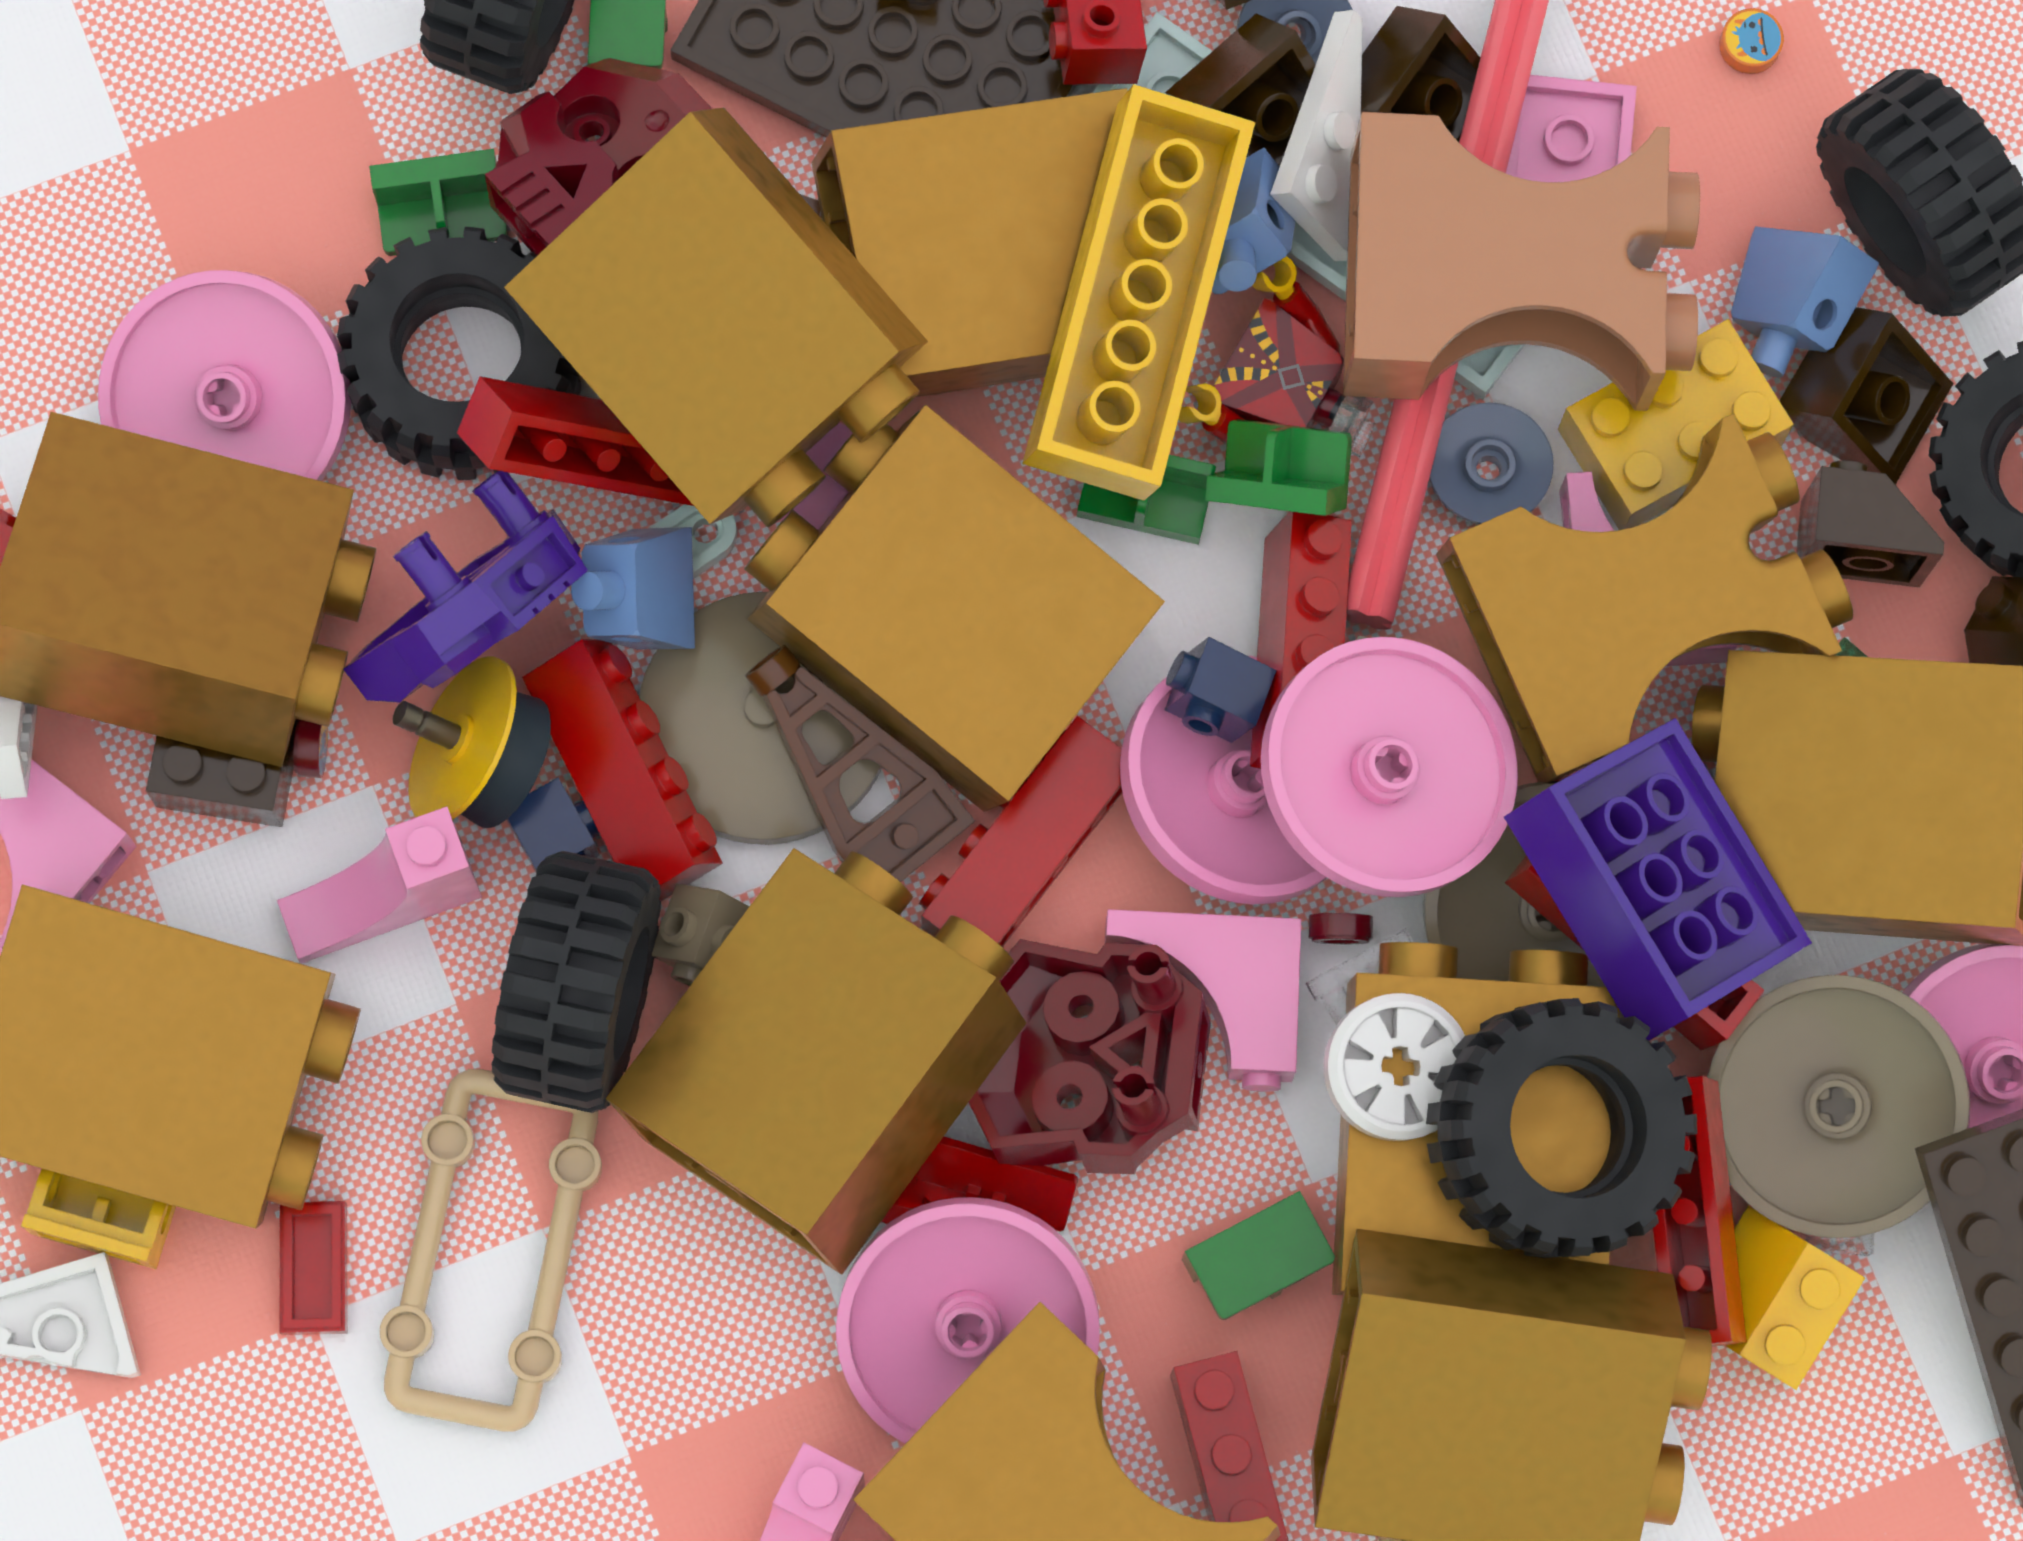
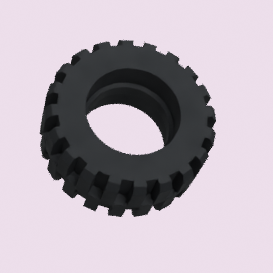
(494, 40)
(1926, 190)
(398, 301)
(1970, 460)
(575, 981)
(1642, 1110)

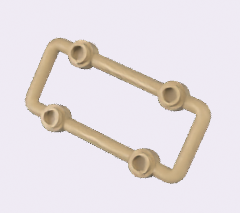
(532, 1354)

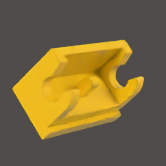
(98, 1218)

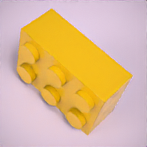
(1649, 456)

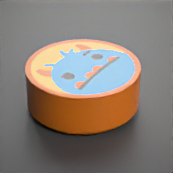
(1751, 41)

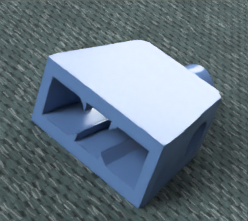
(1258, 227)
(1798, 292)
(639, 589)

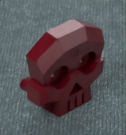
(549, 170)
(1124, 1110)

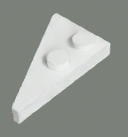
(1316, 163)
(68, 1319)

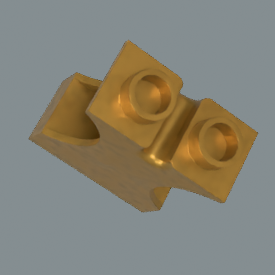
(1591, 618)
(1028, 1458)

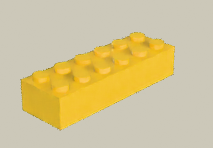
(1139, 293)

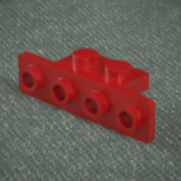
(968, 1170)

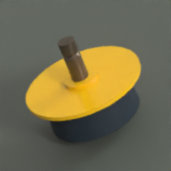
(476, 745)

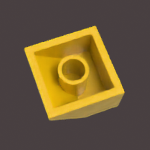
(1788, 1297)

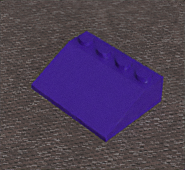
(1657, 879)

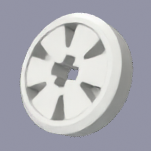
(1355, 1057)

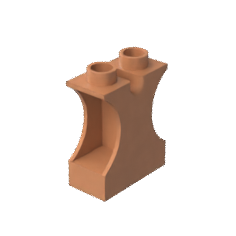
(1480, 260)

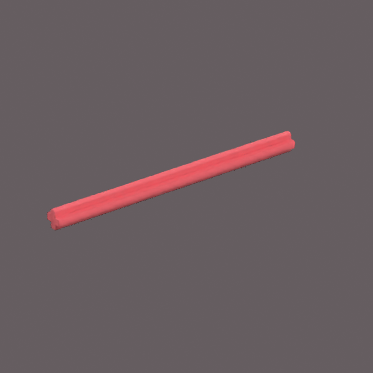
(1417, 424)

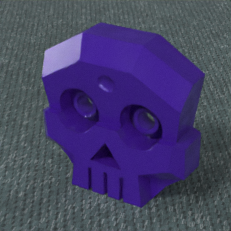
(476, 605)

